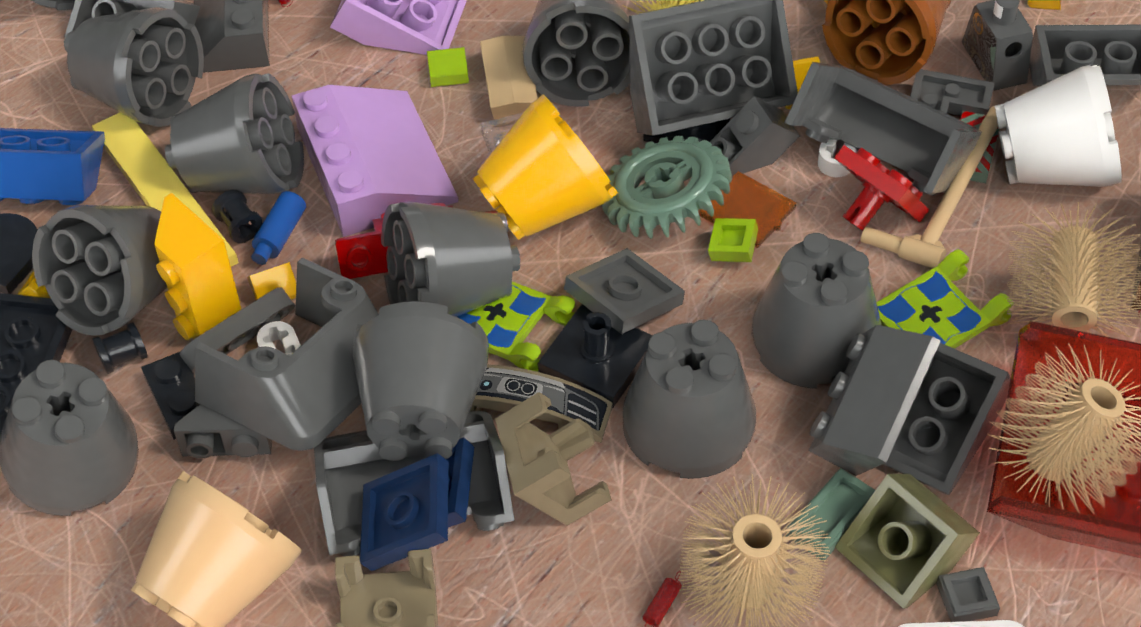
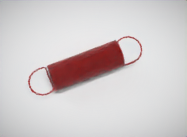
(662, 601)

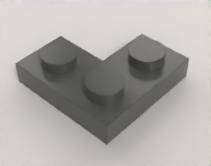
(952, 92)

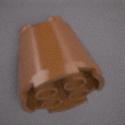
(883, 36)

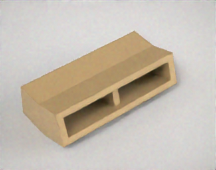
(506, 77)

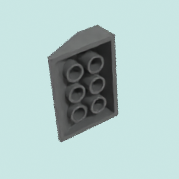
(708, 62)

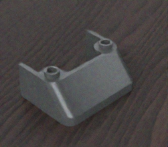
(885, 123)
(297, 395)

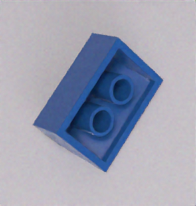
(49, 164)

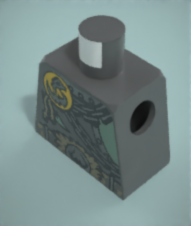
(999, 42)

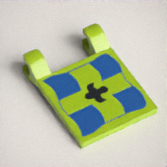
(939, 308)
(513, 318)

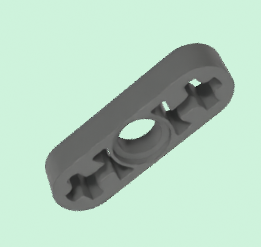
(241, 325)

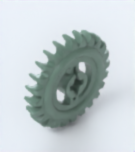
(664, 194)

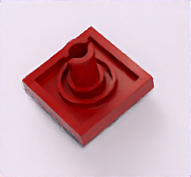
(879, 187)

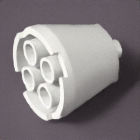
(1061, 133)

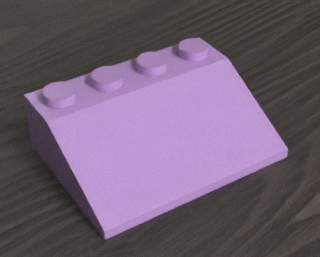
(400, 24)
(369, 152)

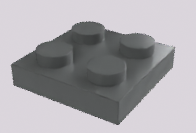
(624, 290)

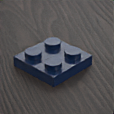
(404, 512)

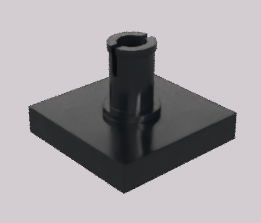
(595, 354)

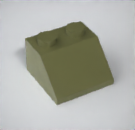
(906, 538)

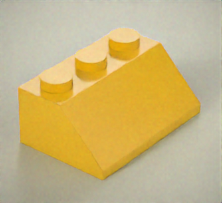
(194, 269)

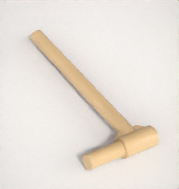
(926, 248)

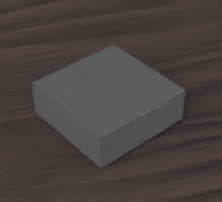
(968, 595)

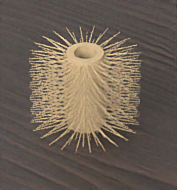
(1075, 276)
(1073, 430)
(752, 560)

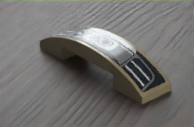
(509, 386)

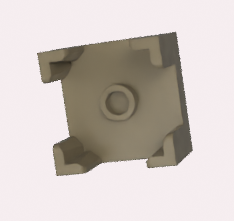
(540, 465)
(388, 597)

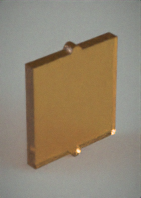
(753, 201)

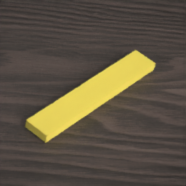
(148, 169)

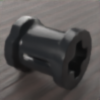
(237, 216)
(120, 347)

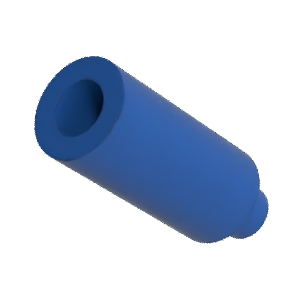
(277, 227)

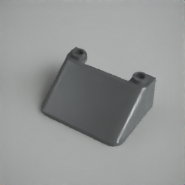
(353, 460)

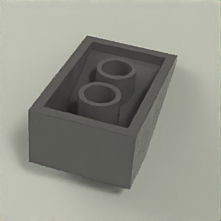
(949, 418)

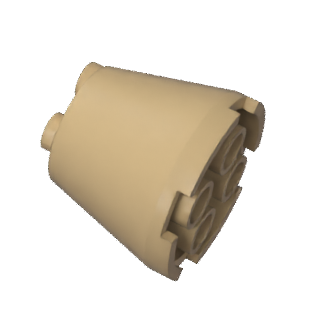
(209, 556)

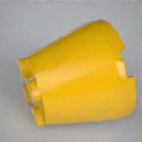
(542, 173)

